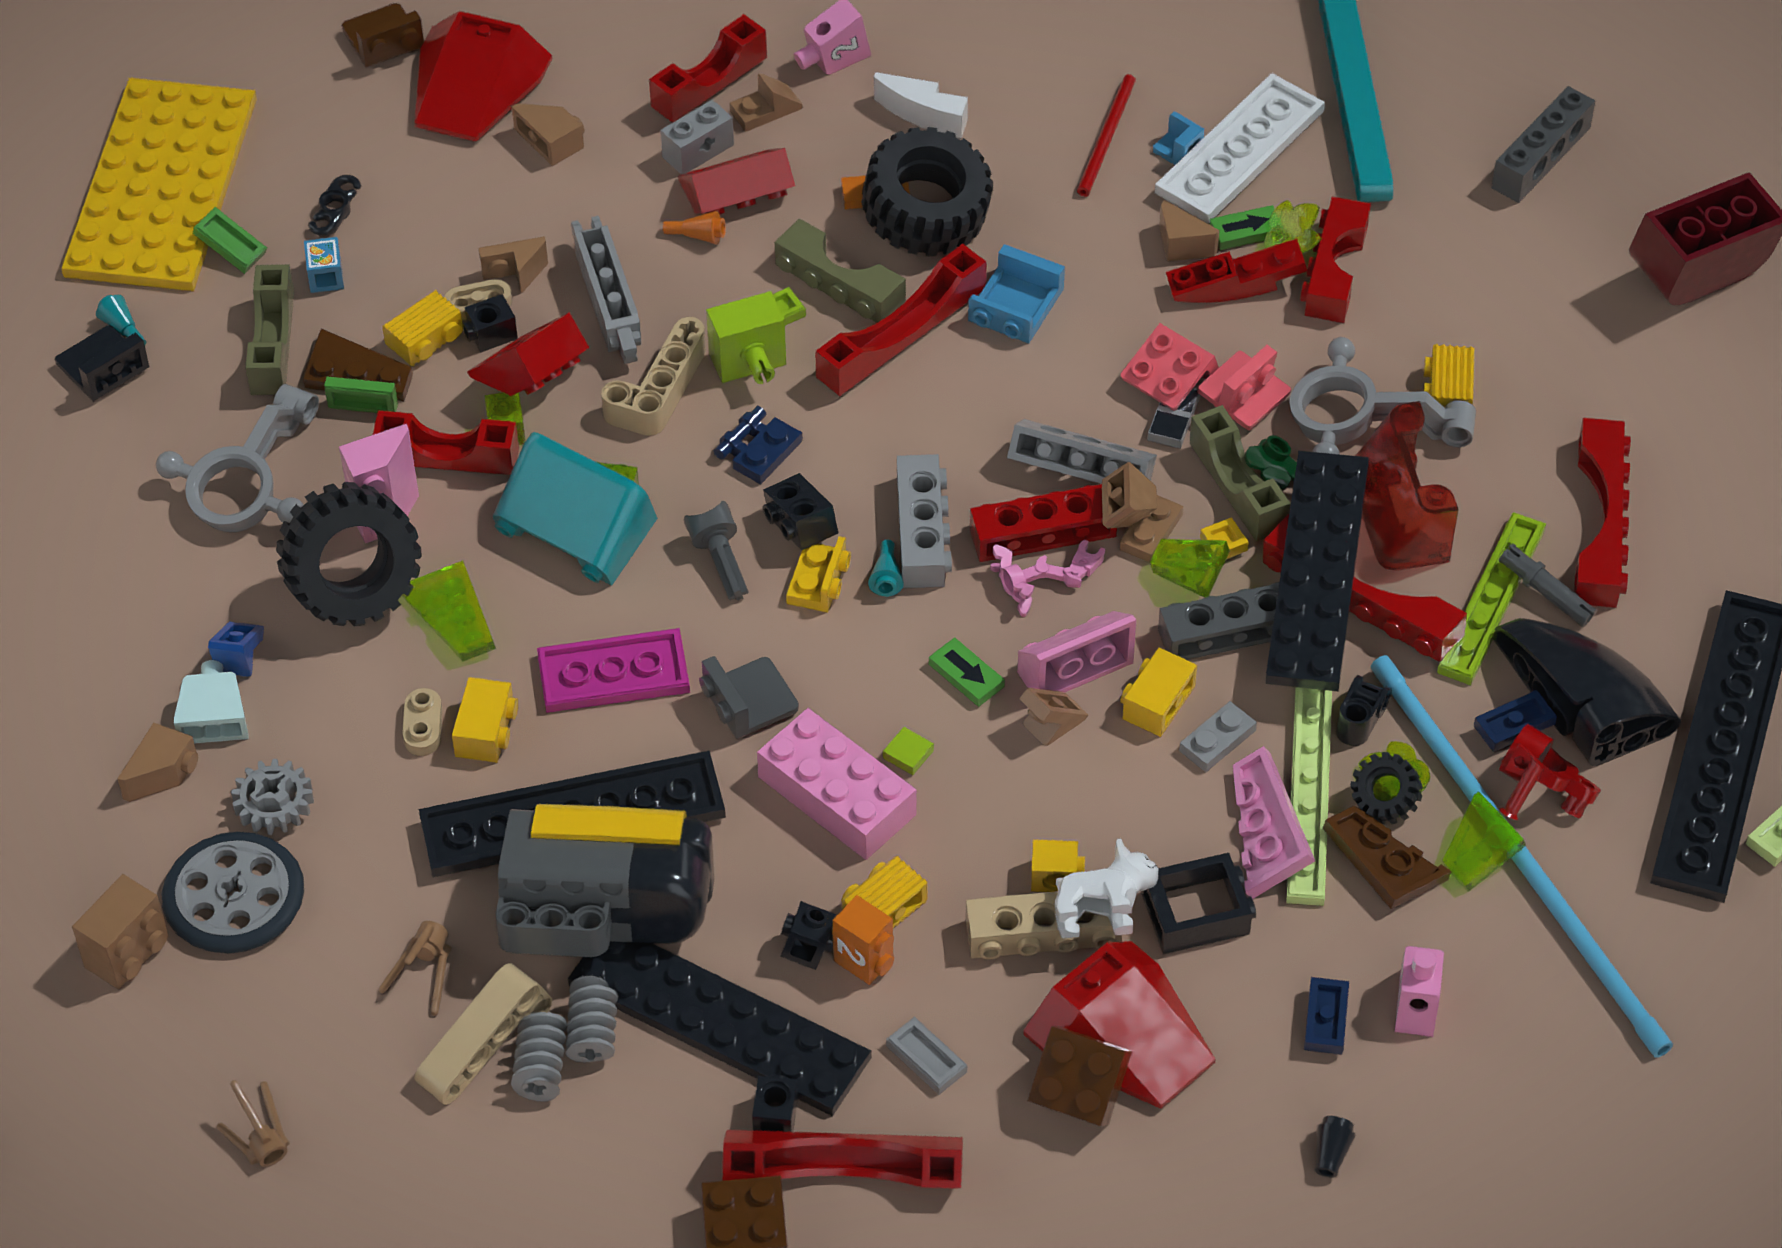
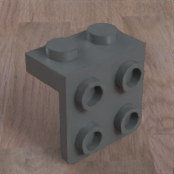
(747, 695)

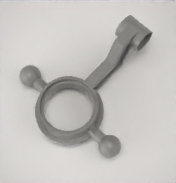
(281, 419)
(1451, 424)

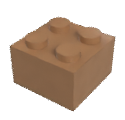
(120, 931)

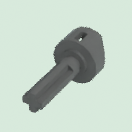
(713, 531)

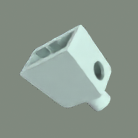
(211, 706)

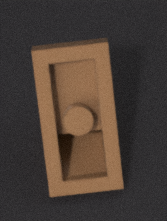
(769, 103)
(521, 257)
(1050, 714)

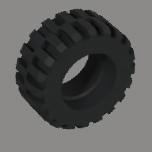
(935, 159)
(376, 587)

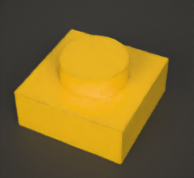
(1227, 531)

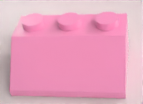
(385, 464)
(1079, 653)

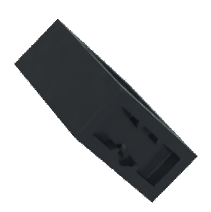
(1206, 929)

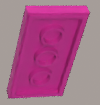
(613, 670)

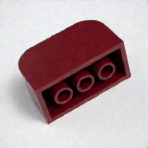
(1708, 239)

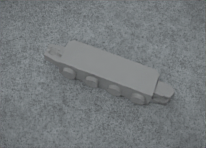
(608, 288)

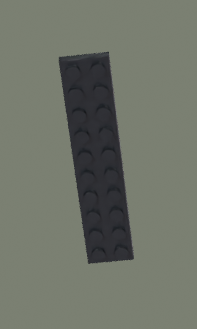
(1722, 750)

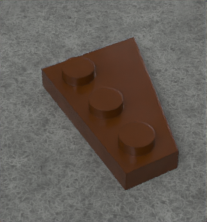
(345, 359)
(1386, 863)

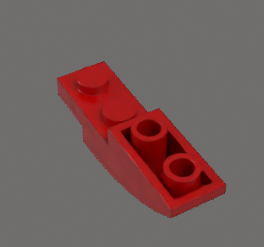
(1239, 278)

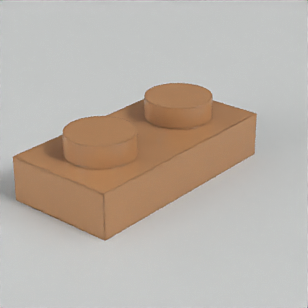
(1146, 534)

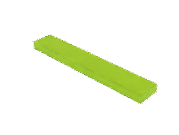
(1490, 600)

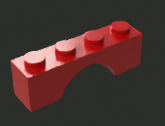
(737, 50)
(1330, 287)
(485, 449)

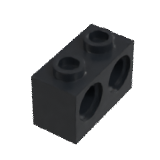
(799, 511)

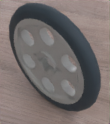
(265, 922)

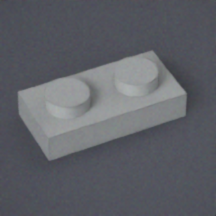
(1218, 736)

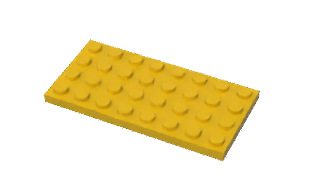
(157, 181)

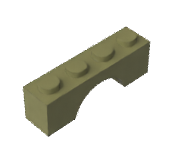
(869, 291)
(273, 310)
(1220, 449)

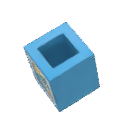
(324, 264)

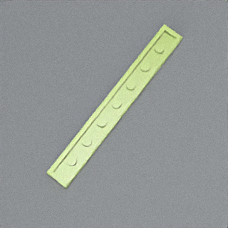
(1311, 789)

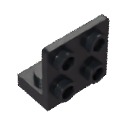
(103, 361)

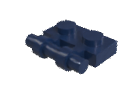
(765, 452)

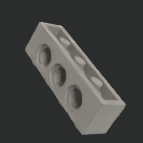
(1073, 452)
(921, 521)

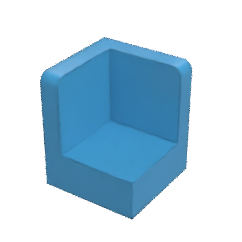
(1180, 139)

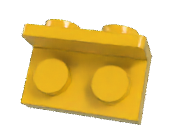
(818, 576)

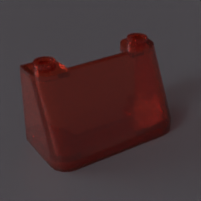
(1405, 520)

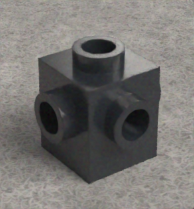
(807, 935)

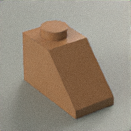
(549, 130)
(1127, 497)
(158, 763)

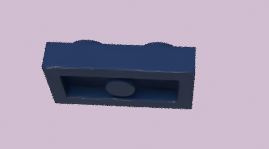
(1504, 723)
(1326, 1015)

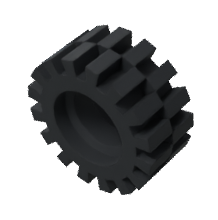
(1371, 773)

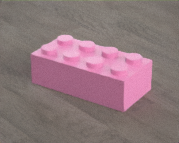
(837, 783)

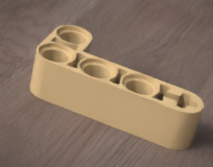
(650, 406)
(480, 1032)

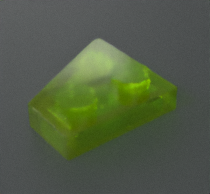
(1190, 563)
(1481, 843)

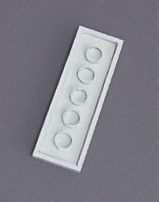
(1239, 148)

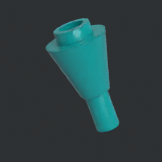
(115, 312)
(886, 576)

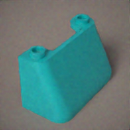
(575, 507)

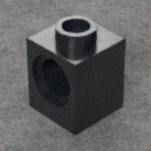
(490, 323)
(775, 1089)

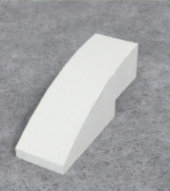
(921, 103)

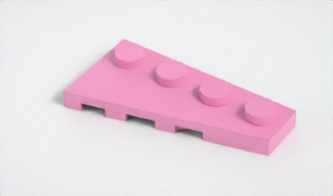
(1268, 824)

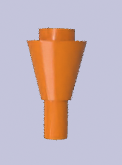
(705, 227)

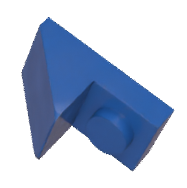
(235, 646)

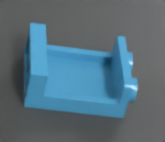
(1018, 294)

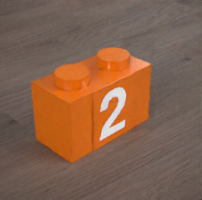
(863, 940)

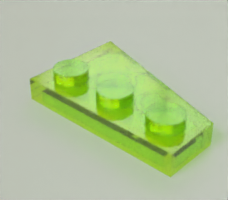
(452, 610)

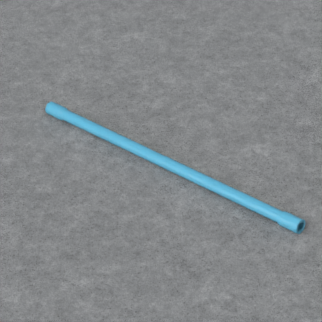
(1644, 1024)

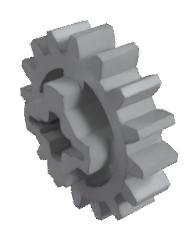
(272, 796)

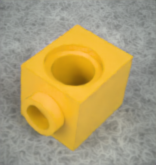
(1054, 860)

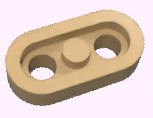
(473, 293)
(422, 718)

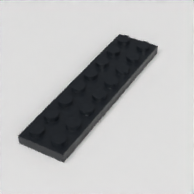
(1317, 571)
(473, 830)
(728, 1021)

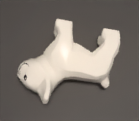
(1104, 892)

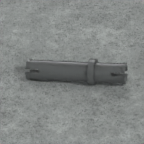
(1546, 584)

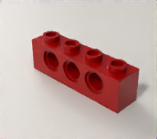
(1039, 522)

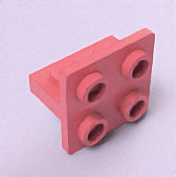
(1246, 387)

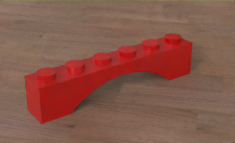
(857, 354)
(1601, 458)
(1421, 622)
(898, 1158)

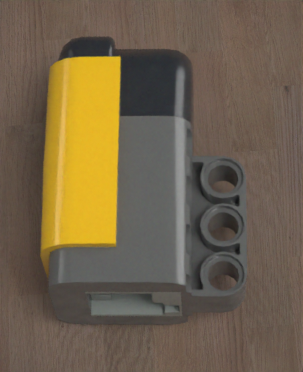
(601, 876)

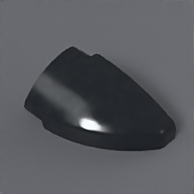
(1588, 688)

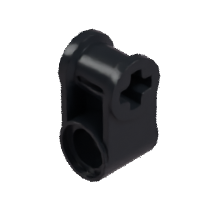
(1361, 711)

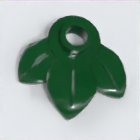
(1273, 460)

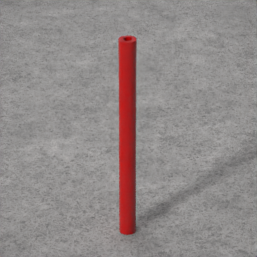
(1106, 135)

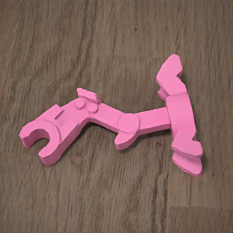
(1015, 580)

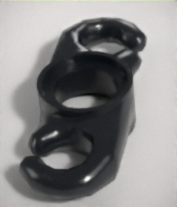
(334, 216)

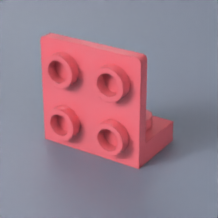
(1168, 367)

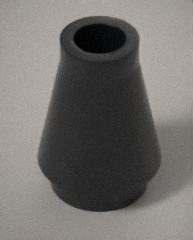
(1333, 1143)

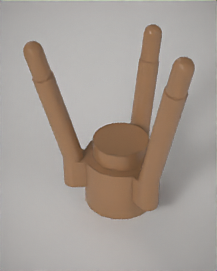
(426, 945)
(266, 1143)

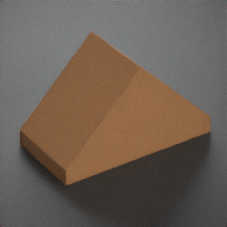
(1186, 235)

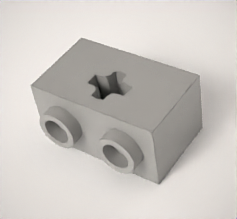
(697, 137)

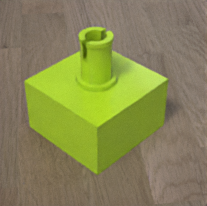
(747, 338)

